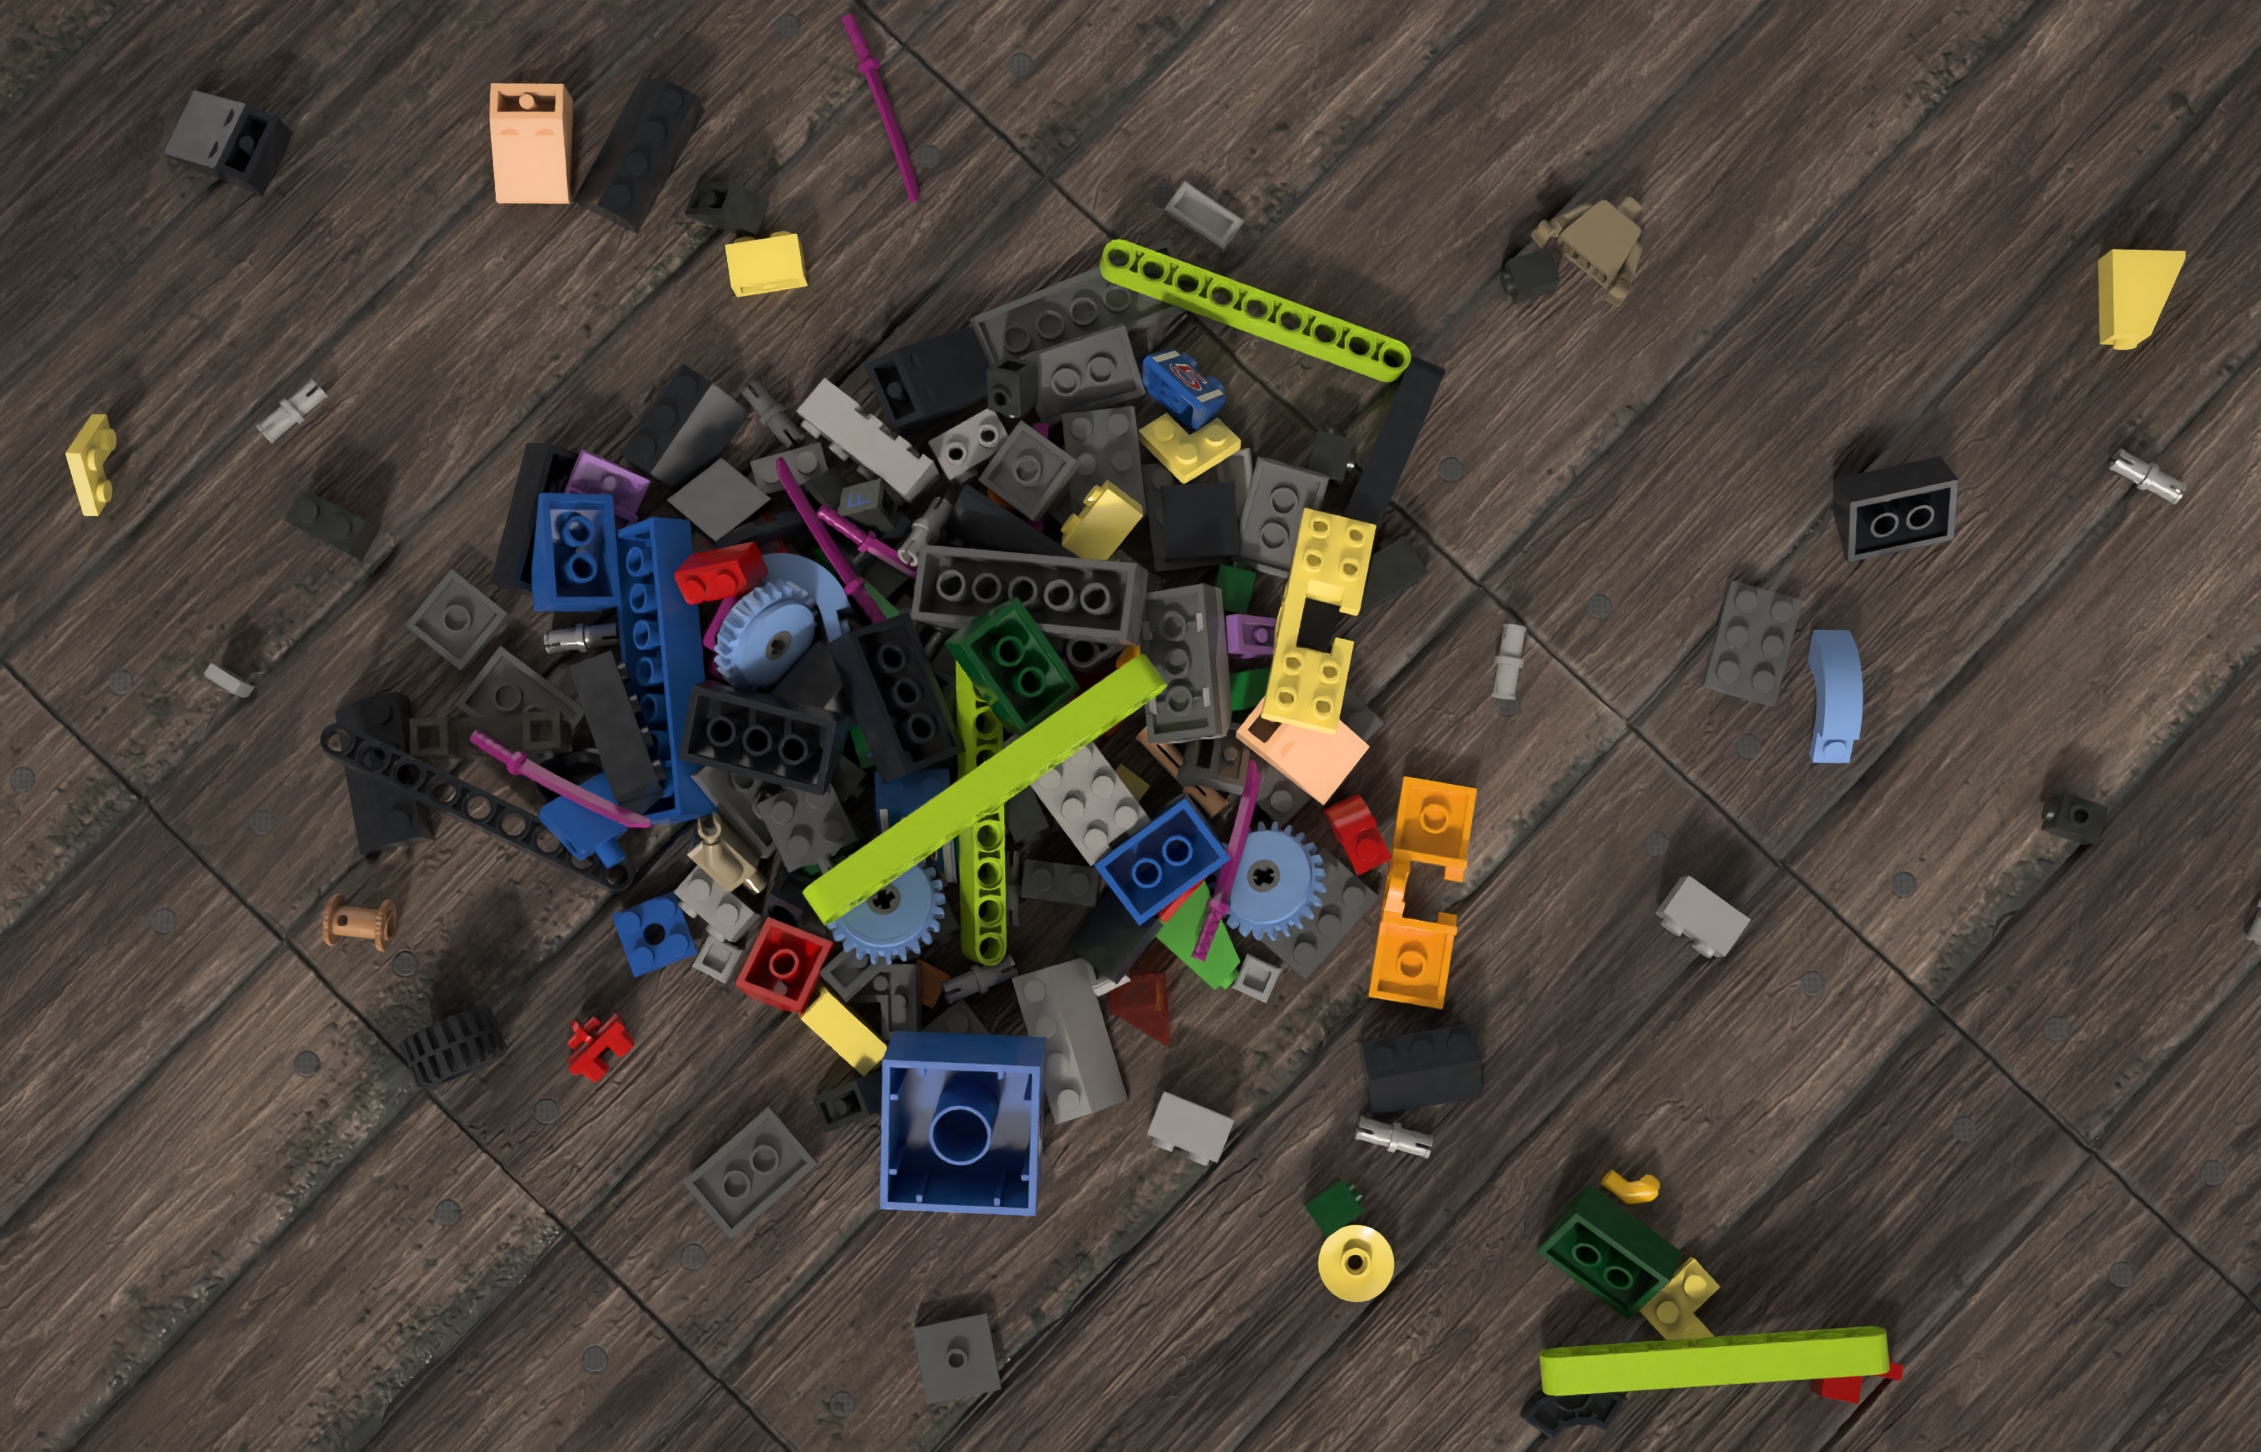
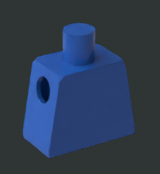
(583, 829)

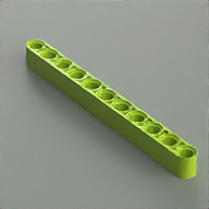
(984, 789)

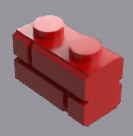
(721, 573)

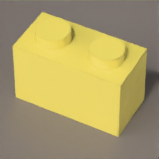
(766, 264)
(1102, 523)

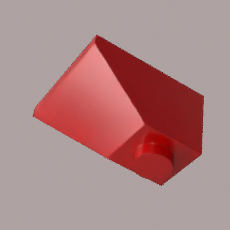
(784, 966)

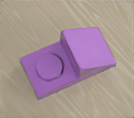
(1250, 636)

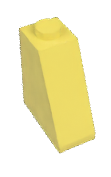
(2134, 293)
(843, 1028)

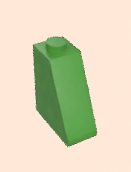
(1181, 936)

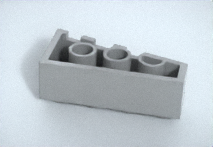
(867, 443)

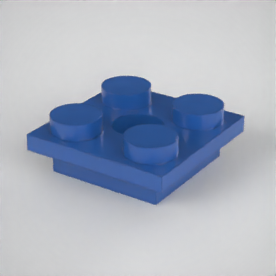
(633, 927)

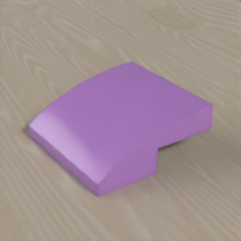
(600, 476)

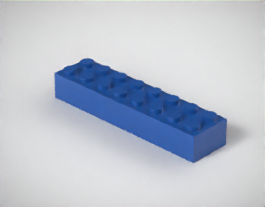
(662, 653)

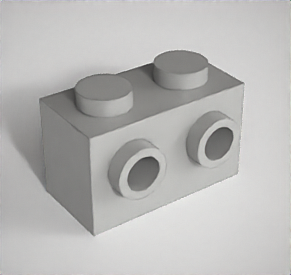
(969, 447)
(725, 911)
(1702, 917)
(1189, 1127)

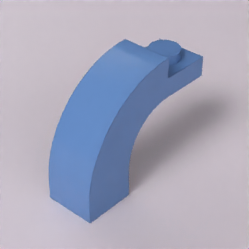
(818, 583)
(1839, 695)

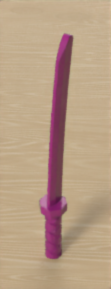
(868, 67)
(865, 540)
(854, 585)
(519, 762)
(1218, 904)

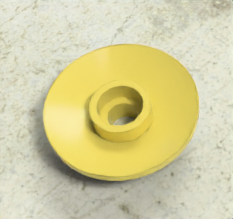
(1368, 1279)

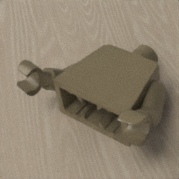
(1599, 242)
(725, 855)

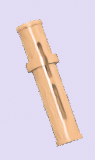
(1211, 803)

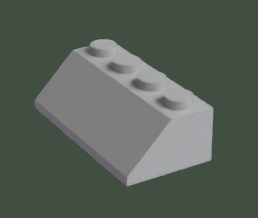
(1079, 1054)

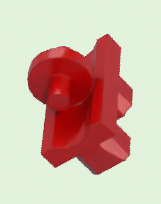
(586, 1057)

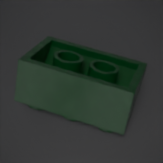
(1013, 666)
(1609, 1252)

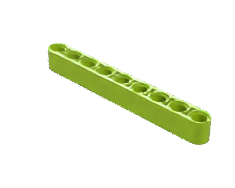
(1236, 314)
(992, 849)
(1714, 1361)

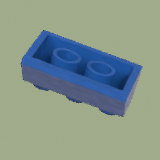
(1163, 859)

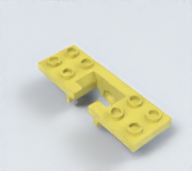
(1327, 567)

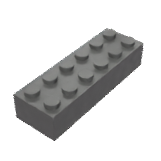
(1061, 594)

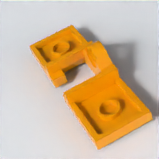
(1410, 953)

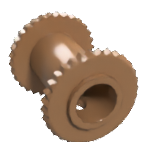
(361, 922)

